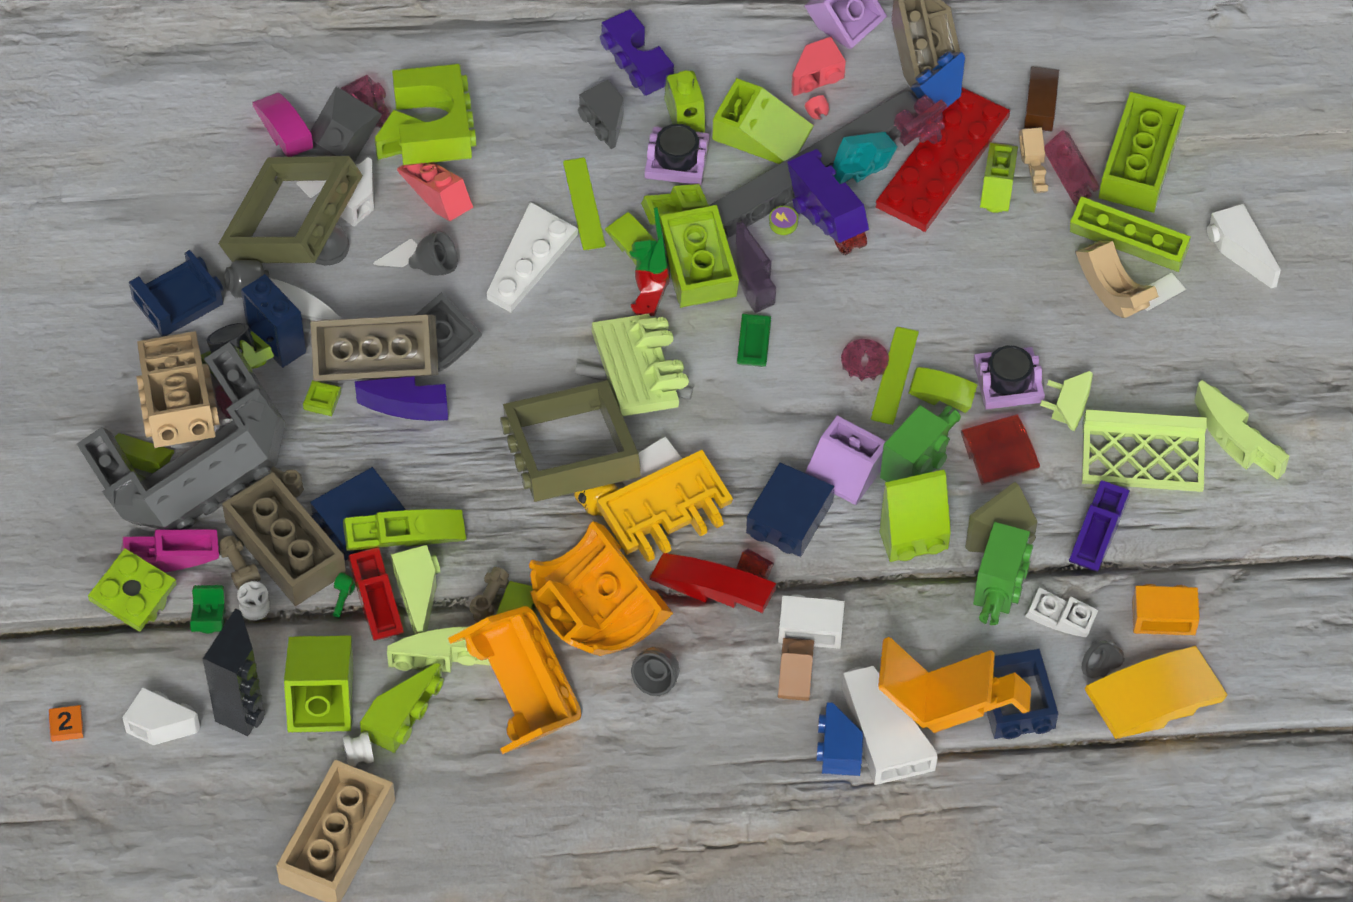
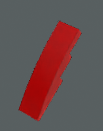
(713, 580)

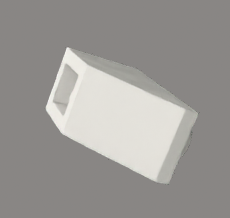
(362, 200)
(158, 719)

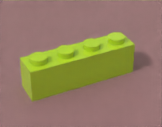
(1130, 234)

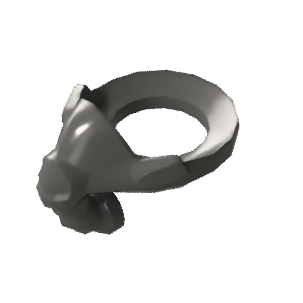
(1111, 658)

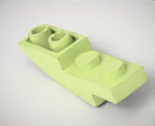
(1229, 428)
(428, 648)

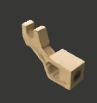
(1033, 154)

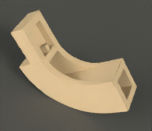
(1111, 281)

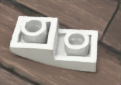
(655, 458)
(1065, 616)

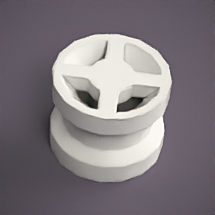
(257, 593)
(358, 749)

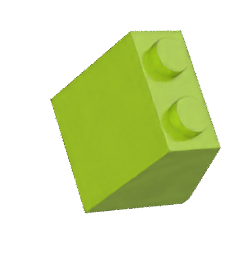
(319, 683)

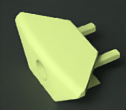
(1071, 399)

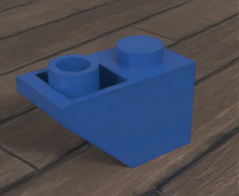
(943, 80)
(841, 745)

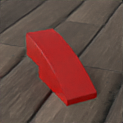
(375, 594)

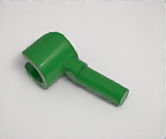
(346, 585)

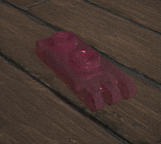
(1070, 167)

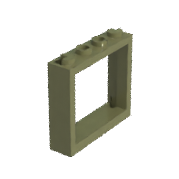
(341, 181)
(577, 475)

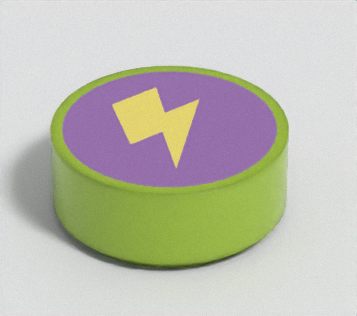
(783, 220)

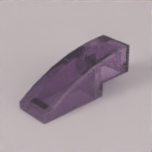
(753, 270)

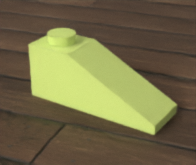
(416, 579)

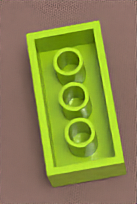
(1141, 152)

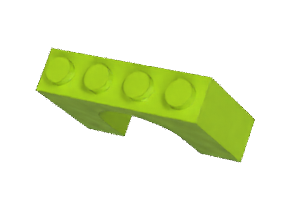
(438, 139)

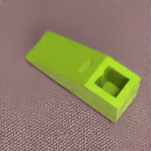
(395, 711)

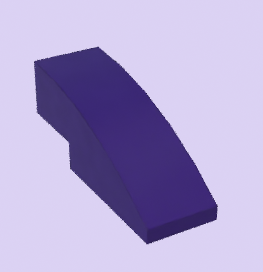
(403, 399)
(1100, 526)

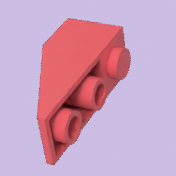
(438, 188)

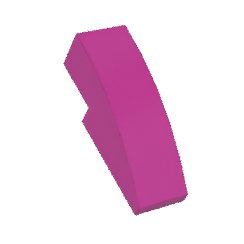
(284, 124)
(175, 548)

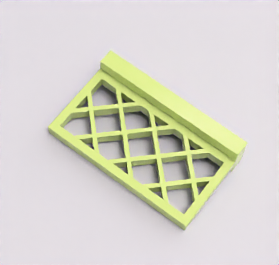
(1150, 427)

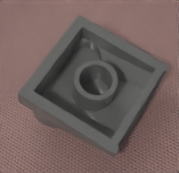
(453, 330)

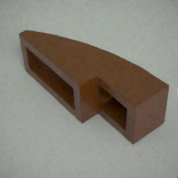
(1041, 98)

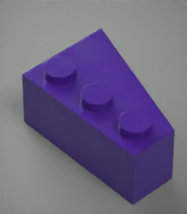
(824, 200)

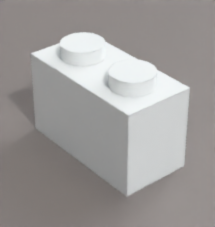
(812, 620)

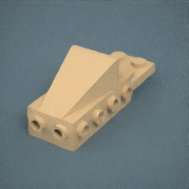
(175, 390)

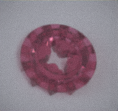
(876, 355)

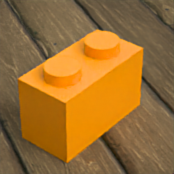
(1165, 610)

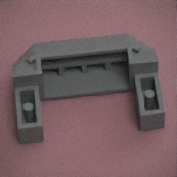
(207, 471)

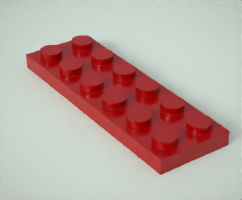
(938, 169)

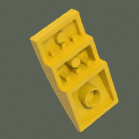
(1155, 692)

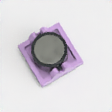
(677, 154)
(1009, 377)

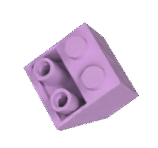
(847, 459)

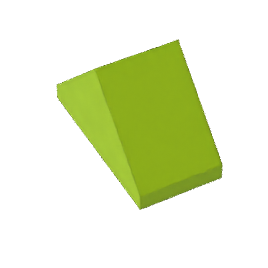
(388, 138)

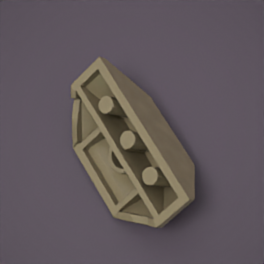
(922, 34)

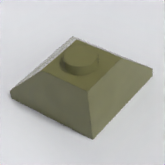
(1006, 508)

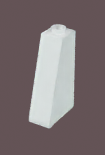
(891, 739)

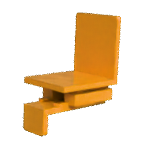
(949, 693)

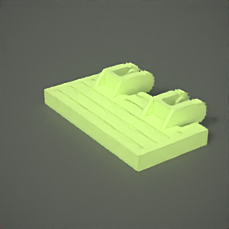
(637, 365)

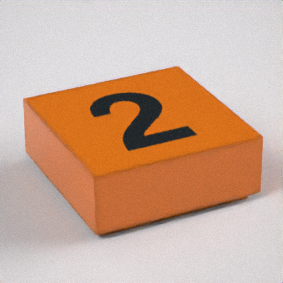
(66, 723)

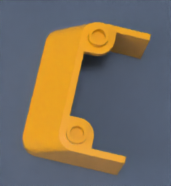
(526, 673)

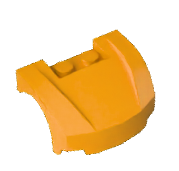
(596, 596)

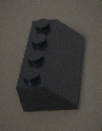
(234, 678)

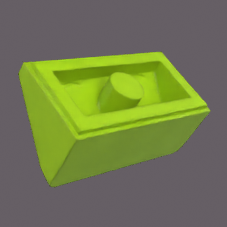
(143, 454)

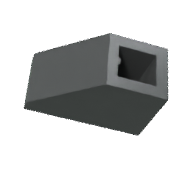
(603, 110)

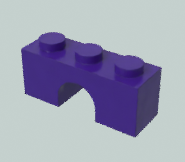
(623, 37)

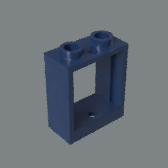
(274, 317)
(1040, 721)

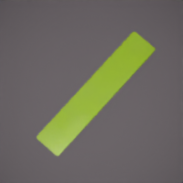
(584, 204)
(894, 376)

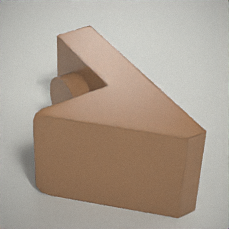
(796, 669)

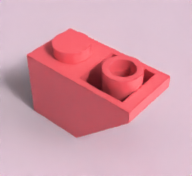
(818, 66)

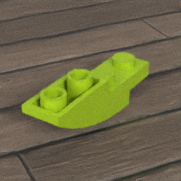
(404, 528)

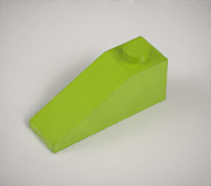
(999, 177)

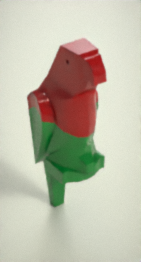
(650, 272)

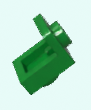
(208, 608)

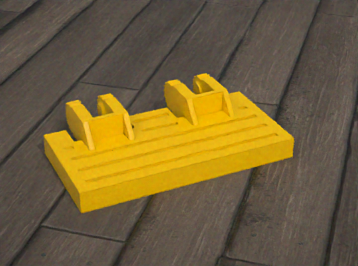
(668, 499)

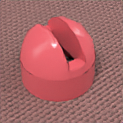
(817, 106)

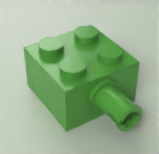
(918, 444)
(1002, 571)

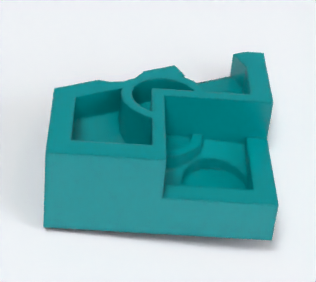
(862, 156)

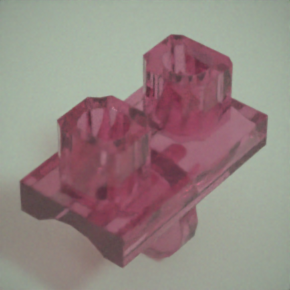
(924, 126)

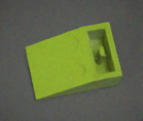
(759, 123)

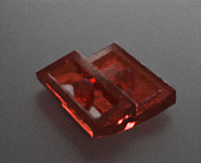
(1000, 449)

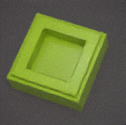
(322, 398)

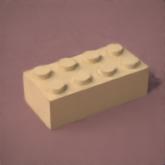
(336, 833)

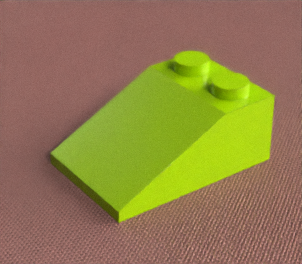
(699, 256)
(915, 516)

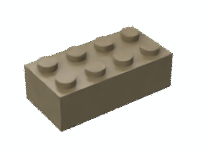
(374, 348)
(284, 538)

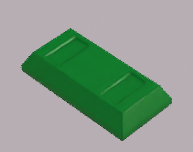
(754, 340)

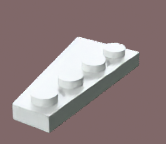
(531, 253)

